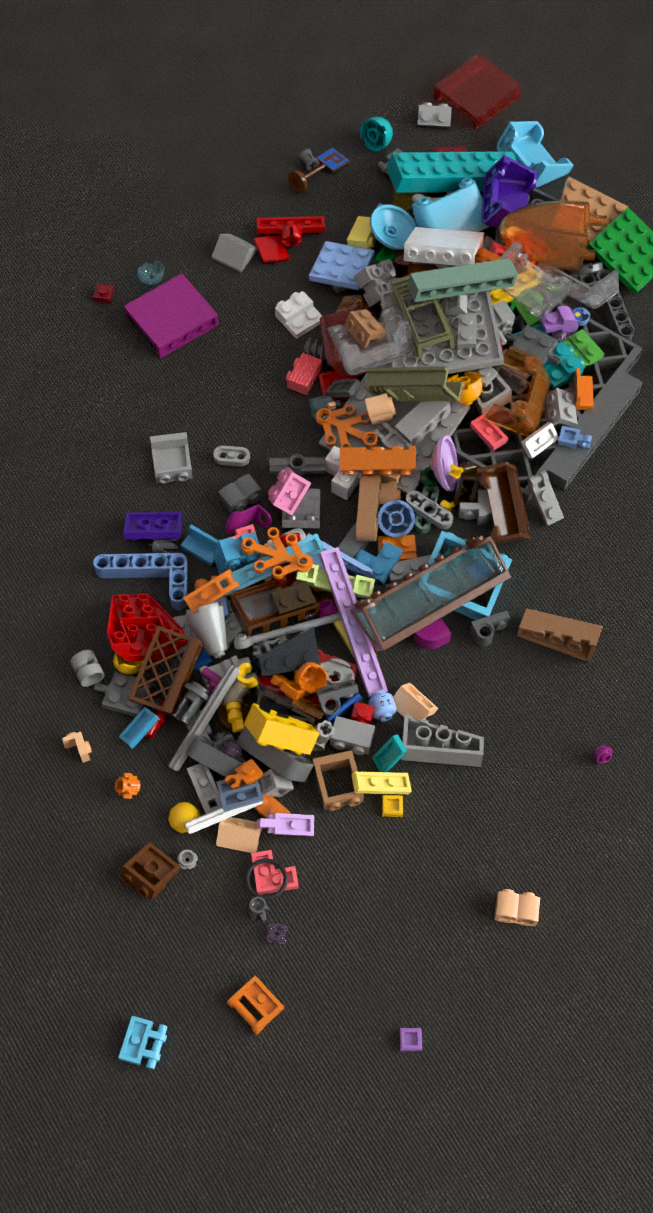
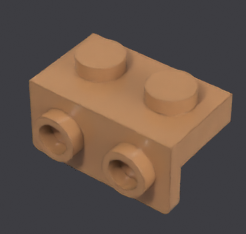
(364, 327)

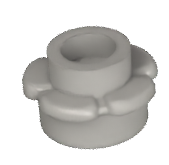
(182, 859)

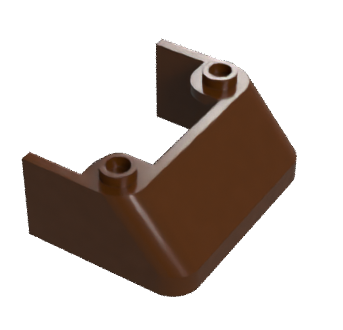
(505, 502)

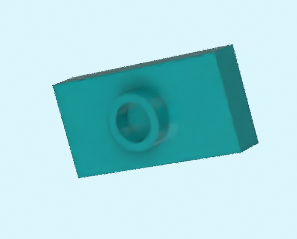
(389, 754)

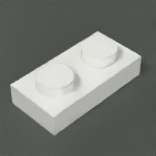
(540, 440)

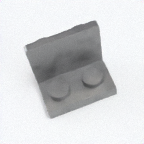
(306, 514)

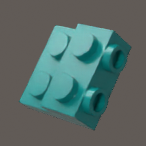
(565, 370)

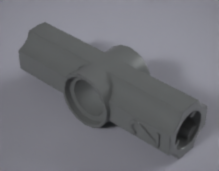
(307, 465)

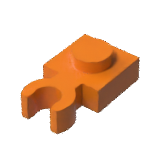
(290, 688)
(246, 774)

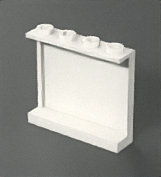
(442, 246)

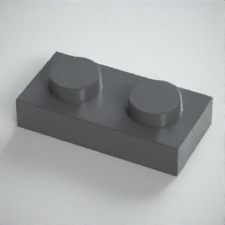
(343, 388)

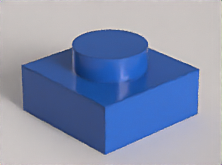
(203, 659)

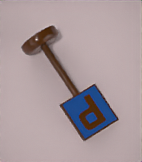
(331, 159)

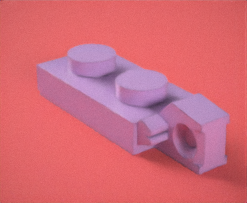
(288, 824)

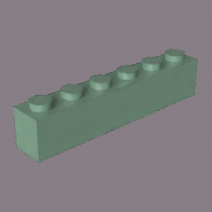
(462, 280)

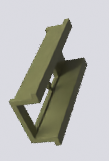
(400, 291)
(413, 384)

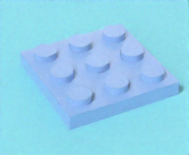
(339, 264)

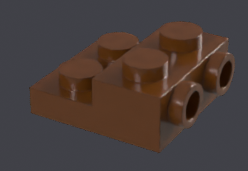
(149, 871)

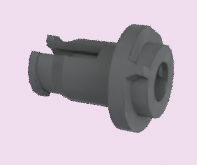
(197, 695)

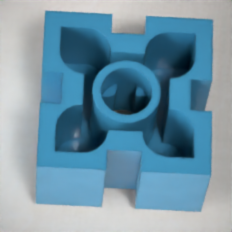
(231, 556)

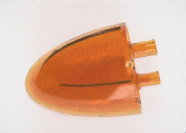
(552, 232)

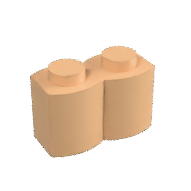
(380, 408)
(517, 908)

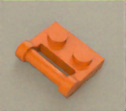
(261, 999)

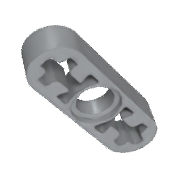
(426, 502)

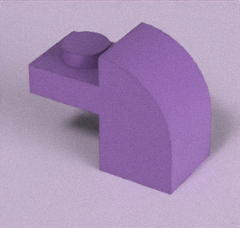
(560, 320)

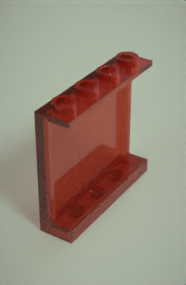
(478, 90)

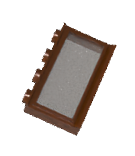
(255, 610)

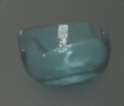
(151, 274)

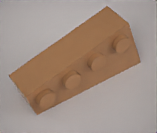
(560, 633)

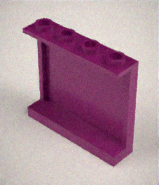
(172, 315)

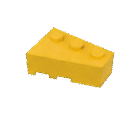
(281, 732)

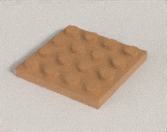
(599, 203)

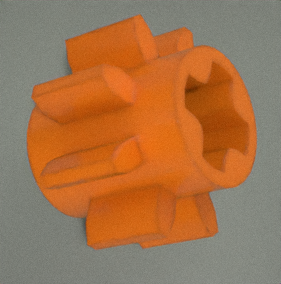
(127, 785)

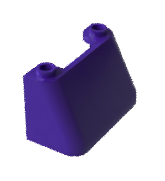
(505, 189)

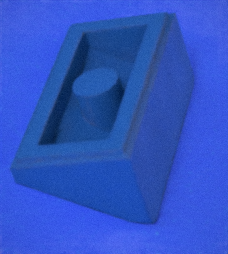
(345, 705)

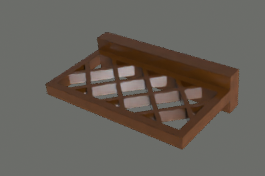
(182, 674)

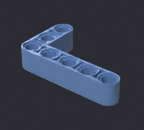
(149, 570)

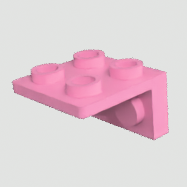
(288, 490)

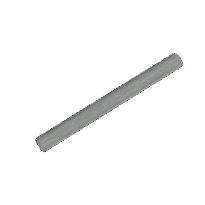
(204, 717)

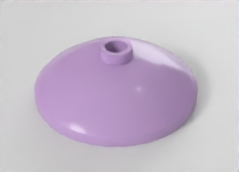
(443, 456)

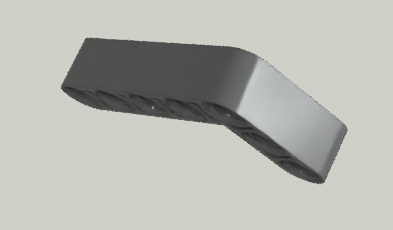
(614, 308)

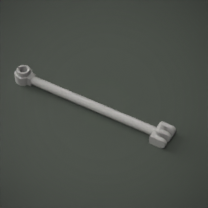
(242, 641)

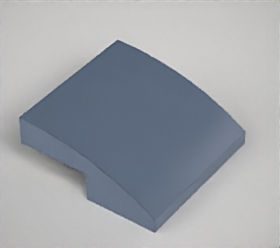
(239, 797)

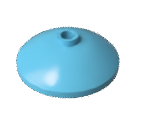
(392, 226)

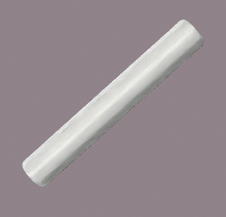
(214, 817)

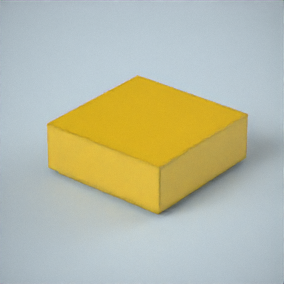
(392, 806)

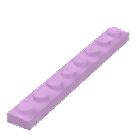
(359, 642)

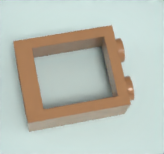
(334, 762)

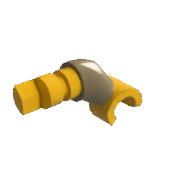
(235, 694)

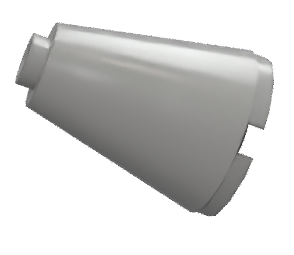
(210, 628)

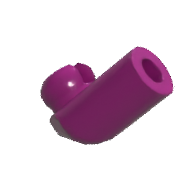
(213, 678)

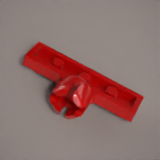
(291, 227)

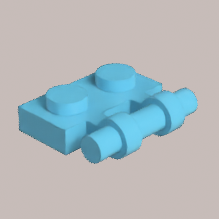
(136, 1040)

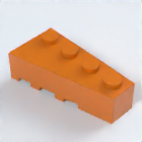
(377, 460)

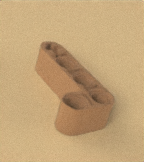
(368, 508)

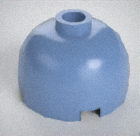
(396, 519)

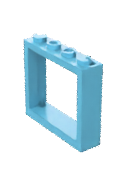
(468, 609)

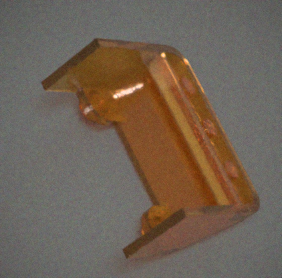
(523, 416)

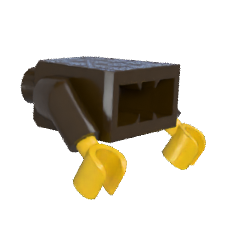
(466, 484)

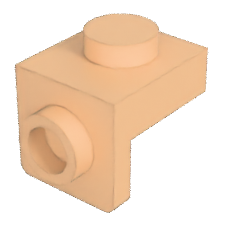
(73, 739)

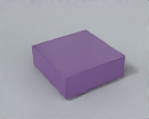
(410, 1039)

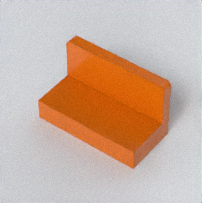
(583, 391)

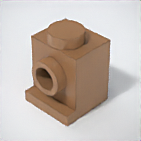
(389, 492)

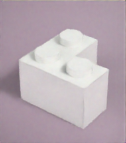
(341, 484)

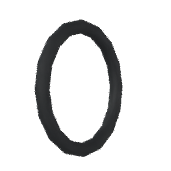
(266, 860)

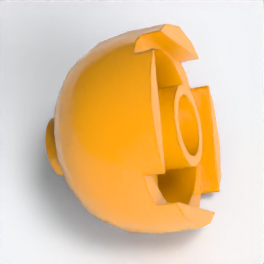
(472, 387)

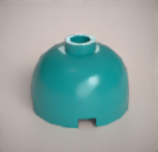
(376, 133)

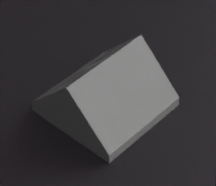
(233, 252)

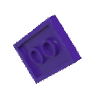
(153, 525)

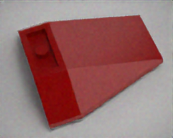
(134, 623)

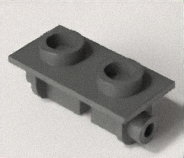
(513, 380)

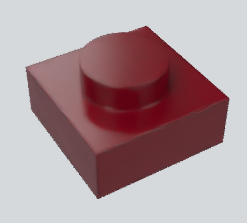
(103, 293)

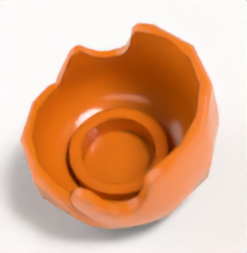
(311, 677)

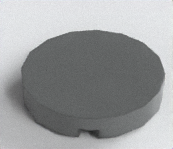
(588, 267)

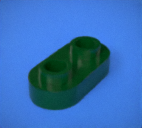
(428, 478)

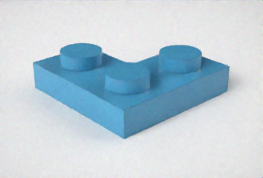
(383, 563)

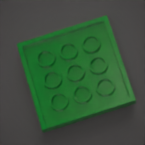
(628, 248)

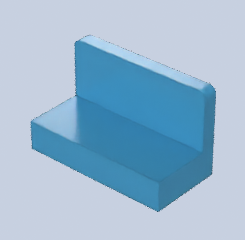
(200, 545)

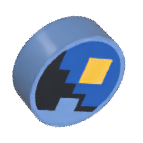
(581, 315)

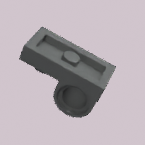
(488, 625)
(334, 692)

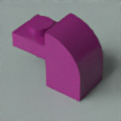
(433, 635)

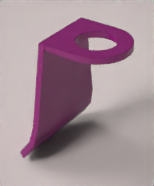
(241, 519)

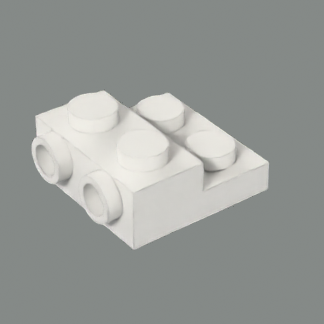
(298, 314)

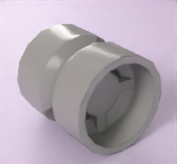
(87, 668)

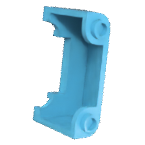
(524, 141)
(454, 211)

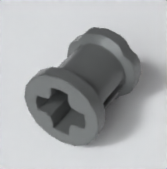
(308, 159)

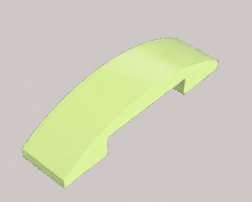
(317, 578)

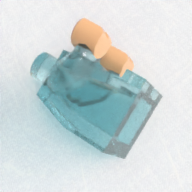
(322, 402)

